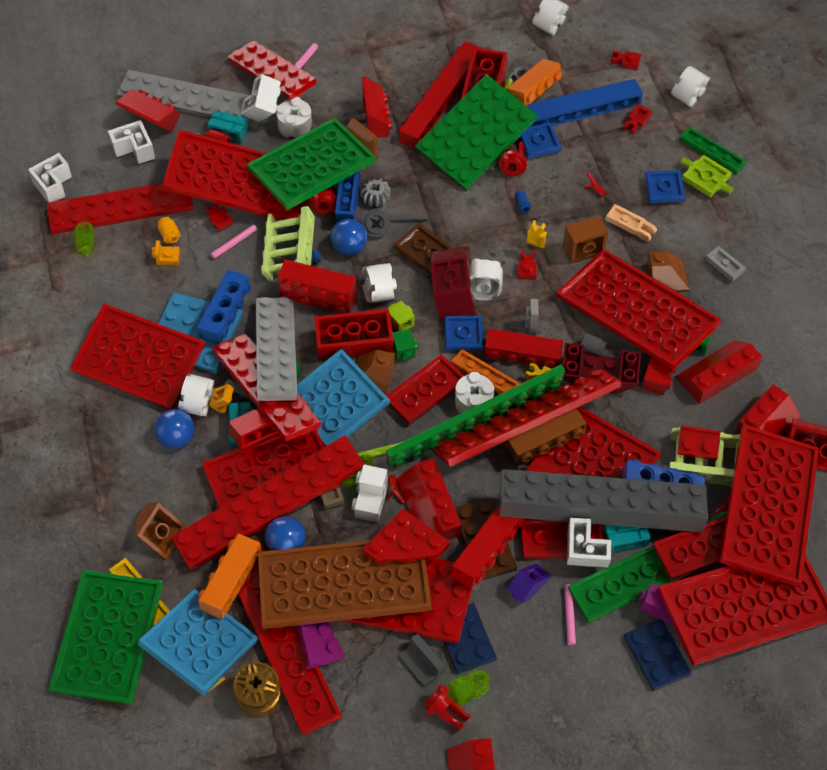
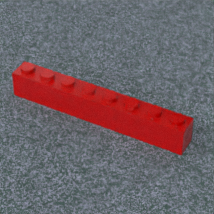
(438, 97)
(491, 540)

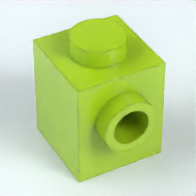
(401, 316)

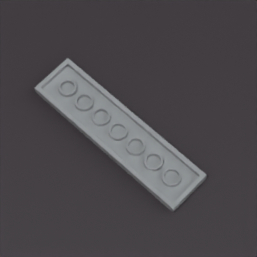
(186, 96)
(275, 349)

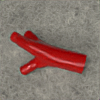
(595, 186)
(393, 489)
(723, 507)

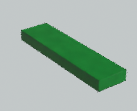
(712, 150)

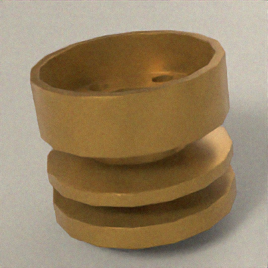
(257, 701)

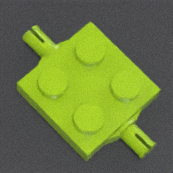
(706, 176)

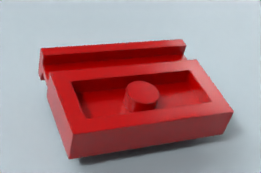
(699, 442)

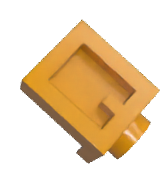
(166, 254)
(221, 398)

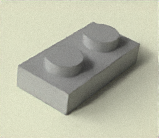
(725, 263)
(531, 318)

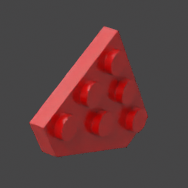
(405, 541)

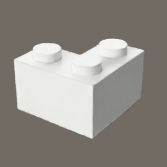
(262, 100)
(132, 139)
(49, 177)
(372, 493)
(582, 549)

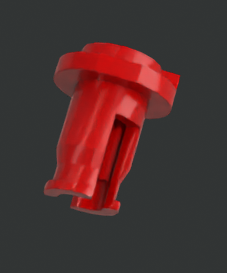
(513, 162)
(324, 202)
(439, 702)

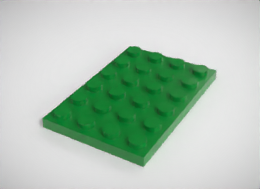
(476, 132)
(311, 163)
(102, 637)

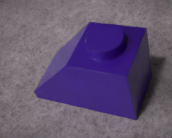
(528, 582)

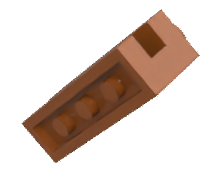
(546, 436)

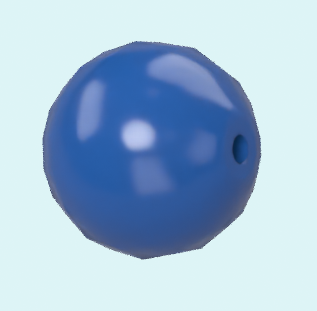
(348, 237)
(174, 429)
(284, 534)

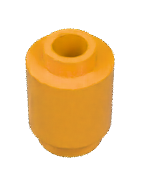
(168, 230)

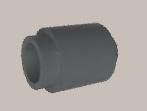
(592, 344)

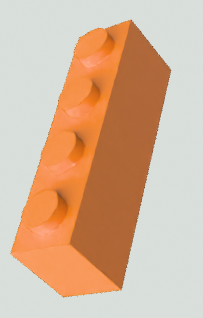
(536, 81)
(229, 576)

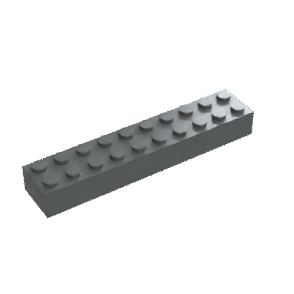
(603, 500)

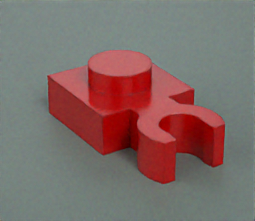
(628, 60)
(638, 116)
(219, 217)
(527, 267)

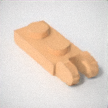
(630, 222)

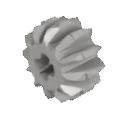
(375, 192)

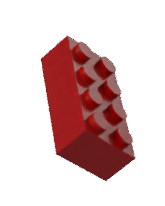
(485, 62)
(317, 287)
(354, 333)

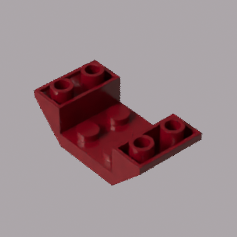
(452, 282)
(581, 365)

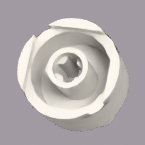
(550, 15)
(690, 85)
(294, 117)
(485, 279)
(378, 283)
(472, 391)
(196, 395)

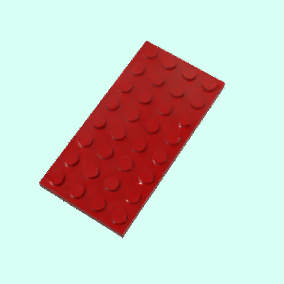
(220, 175)
(639, 308)
(599, 450)
(770, 506)
(740, 610)

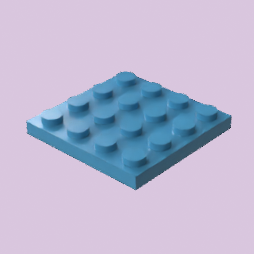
(184, 315)
(341, 397)
(197, 643)

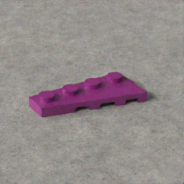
(319, 644)

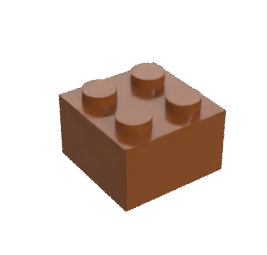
(584, 239)

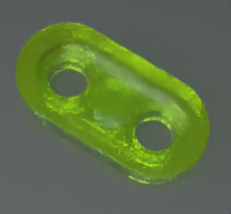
(84, 240)

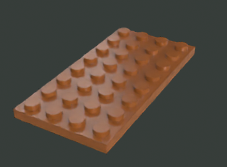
(337, 585)

